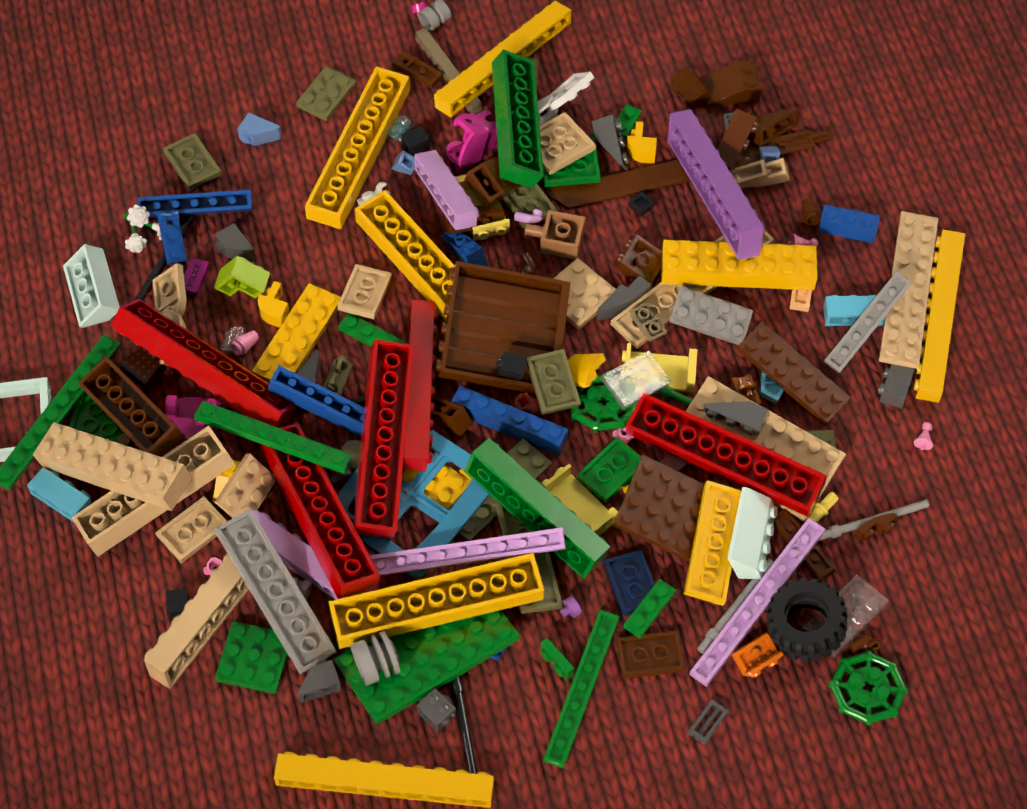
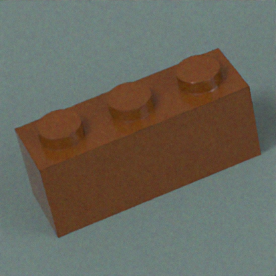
(736, 137)

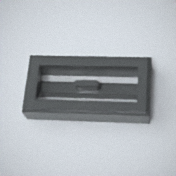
(698, 735)

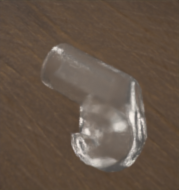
(229, 336)

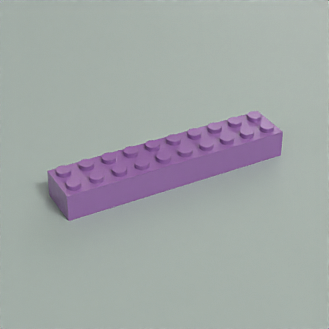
(715, 185)

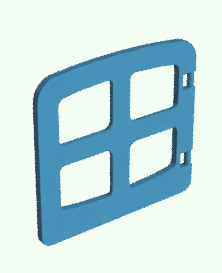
(413, 495)

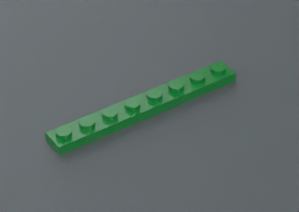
(273, 437)
(581, 689)

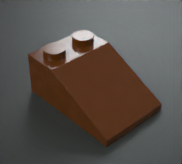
(733, 84)

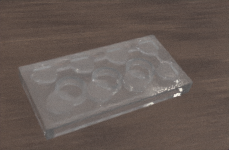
(862, 606)

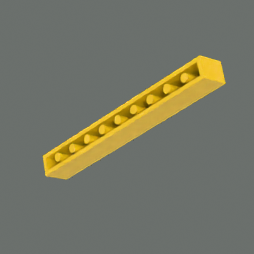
(522, 42)
(940, 316)
(384, 780)

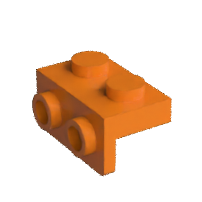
(756, 656)

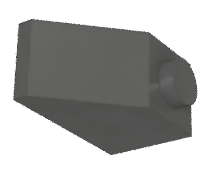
(234, 244)
(319, 681)

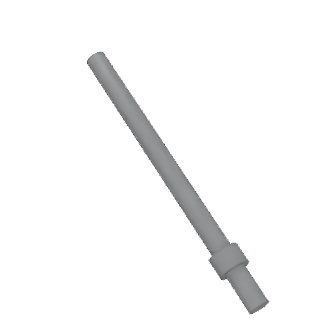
(836, 531)
(714, 632)

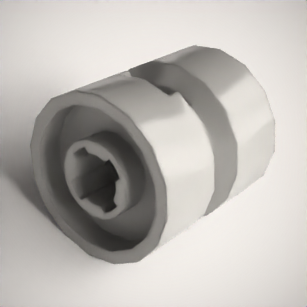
(434, 14)

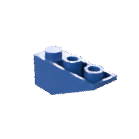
(464, 248)

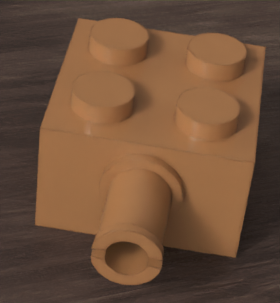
(560, 234)

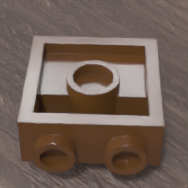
(639, 259)

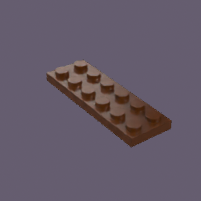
(793, 373)

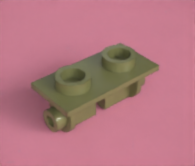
(338, 375)

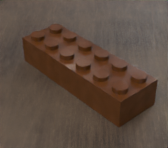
(131, 409)

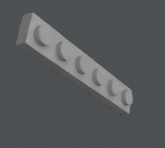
(867, 322)

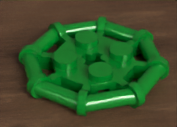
(601, 413)
(873, 677)

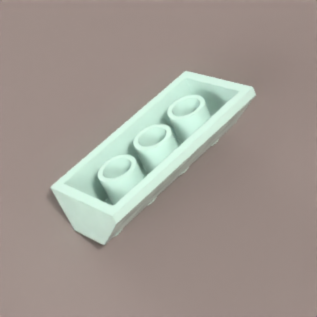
(91, 286)
(752, 534)

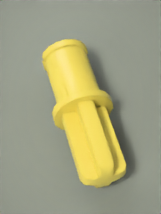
(821, 509)

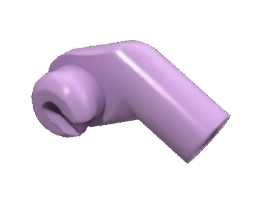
(528, 218)

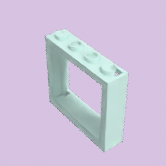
(21, 388)

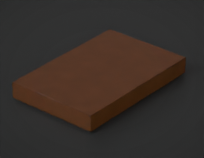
(650, 655)

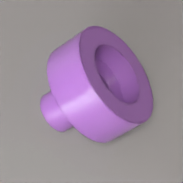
(570, 607)

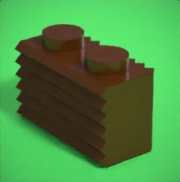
(690, 88)

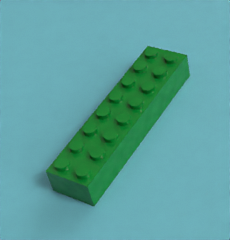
(517, 119)
(535, 506)

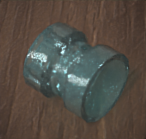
(401, 126)

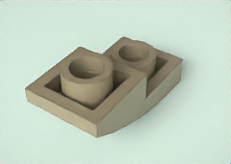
(647, 322)

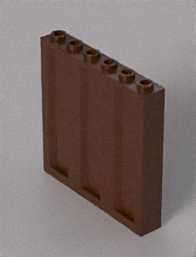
(498, 313)

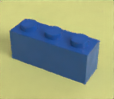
(849, 223)

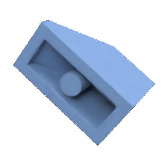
(258, 130)

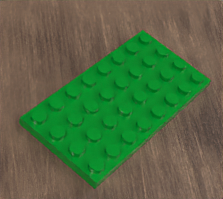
(428, 661)

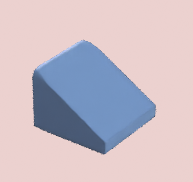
(769, 153)
(404, 163)

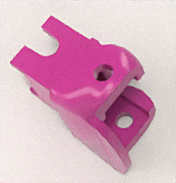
(478, 138)
(182, 414)

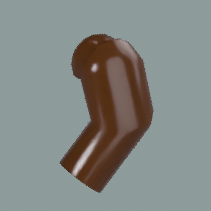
(531, 265)
(864, 642)

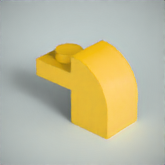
(641, 148)
(271, 308)

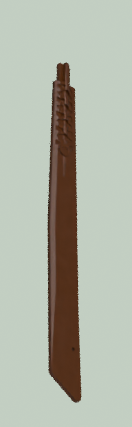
(668, 173)

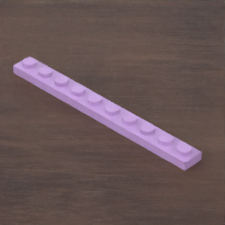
(469, 551)
(756, 602)

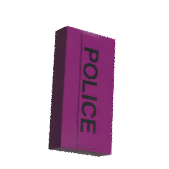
(195, 276)

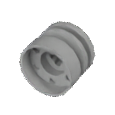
(375, 658)

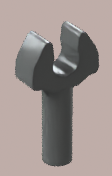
(341, 477)

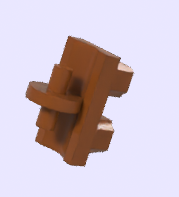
(746, 387)

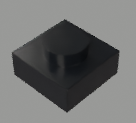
(641, 204)

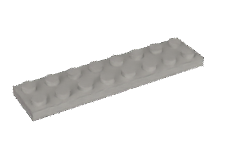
(275, 591)

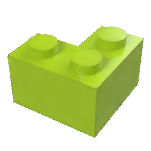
(242, 276)

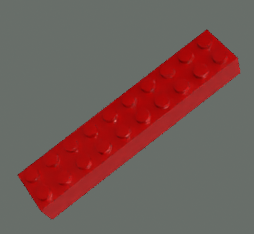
(201, 363)
(383, 439)
(725, 454)
(323, 521)

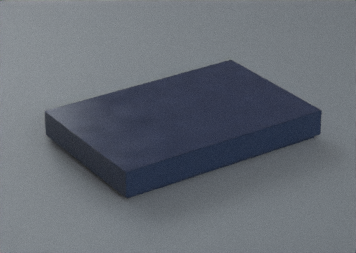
(629, 579)

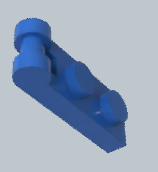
(172, 237)

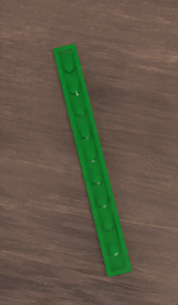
(55, 412)

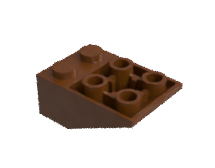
(488, 185)

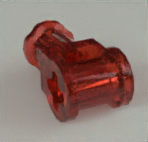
(531, 406)

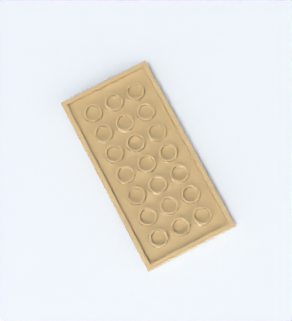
(775, 435)

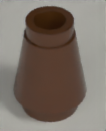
(810, 213)

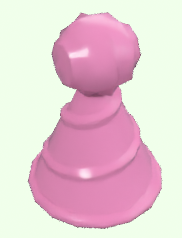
(796, 240)
(924, 440)

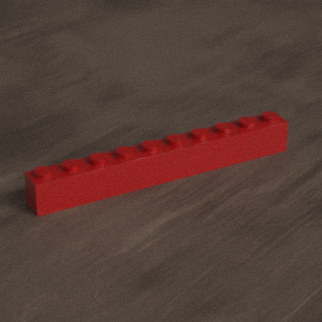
(418, 427)

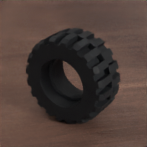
(807, 595)

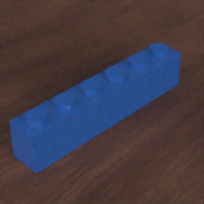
(199, 203)
(317, 400)
(512, 421)

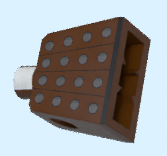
(142, 369)

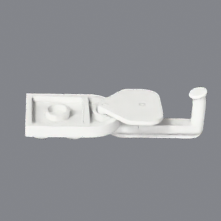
(565, 92)

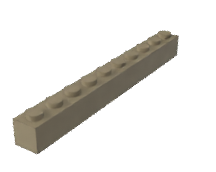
(442, 63)

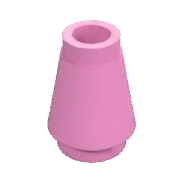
(241, 344)

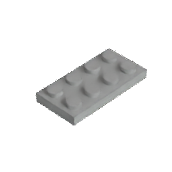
(711, 316)

